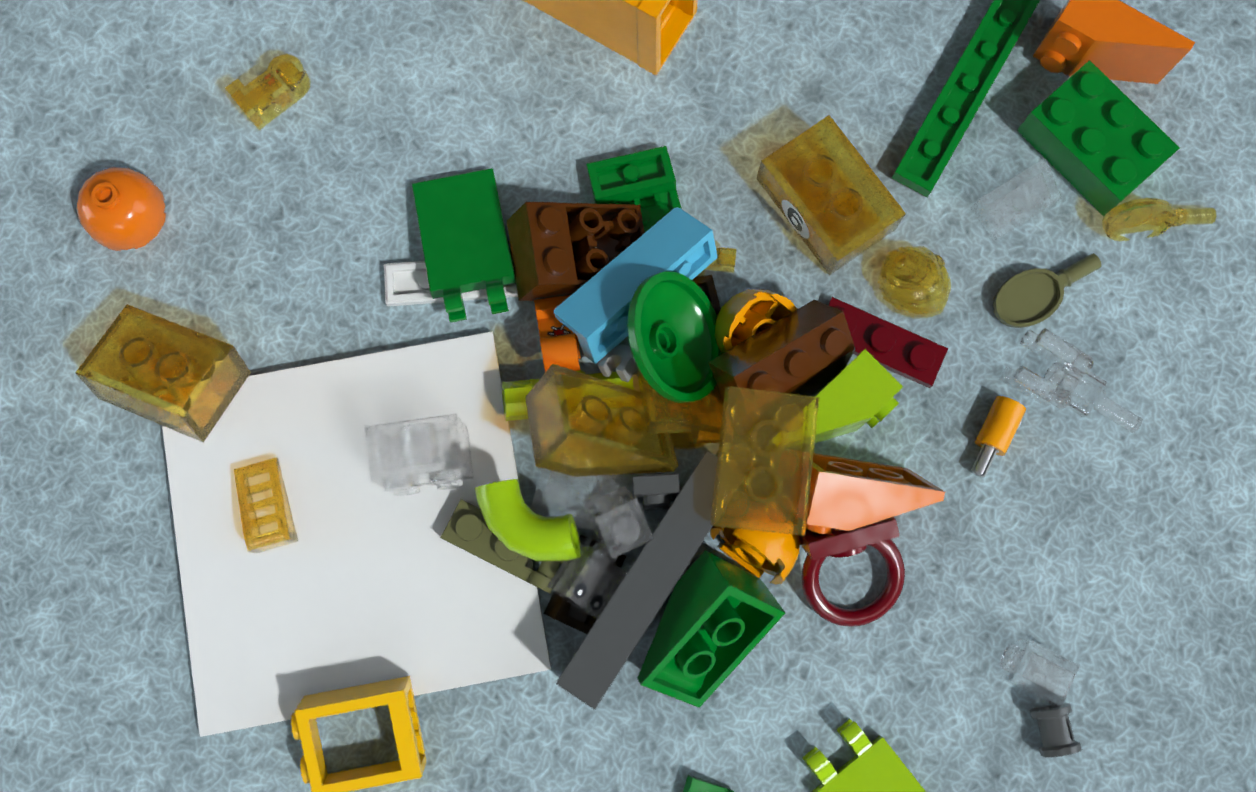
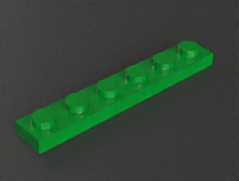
(963, 94)

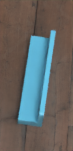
(602, 304)

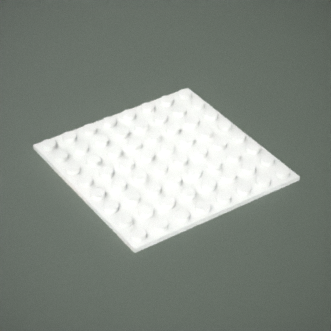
(370, 579)

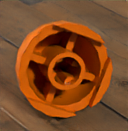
(121, 208)

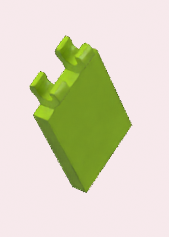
(870, 770)

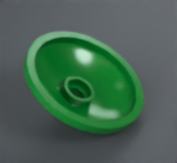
(673, 336)

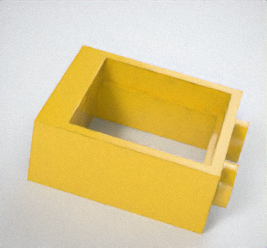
(400, 699)

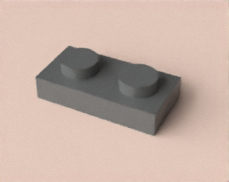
(656, 490)

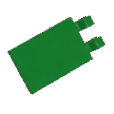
(464, 240)

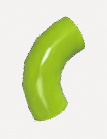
(524, 530)

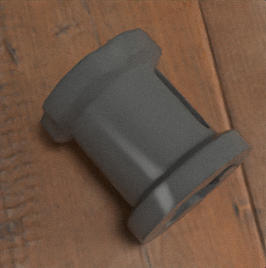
(1055, 730)

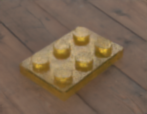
(764, 461)

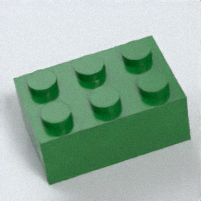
(1097, 138)

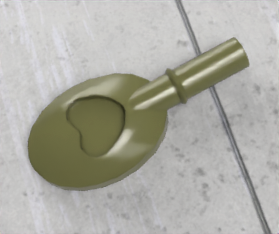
(1038, 292)

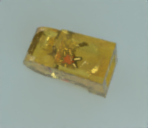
(271, 91)

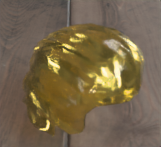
(914, 282)

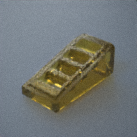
(251, 524)

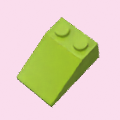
(856, 397)

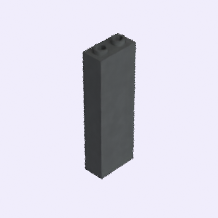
(643, 588)

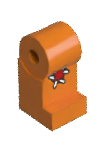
(557, 341)

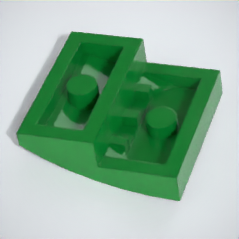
(637, 179)

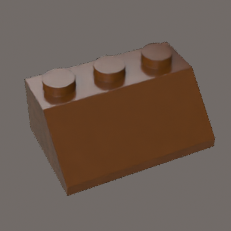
(789, 355)

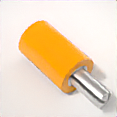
(997, 432)

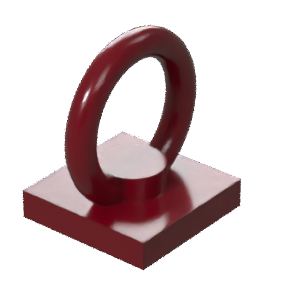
(846, 544)

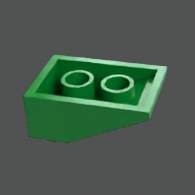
(707, 629)

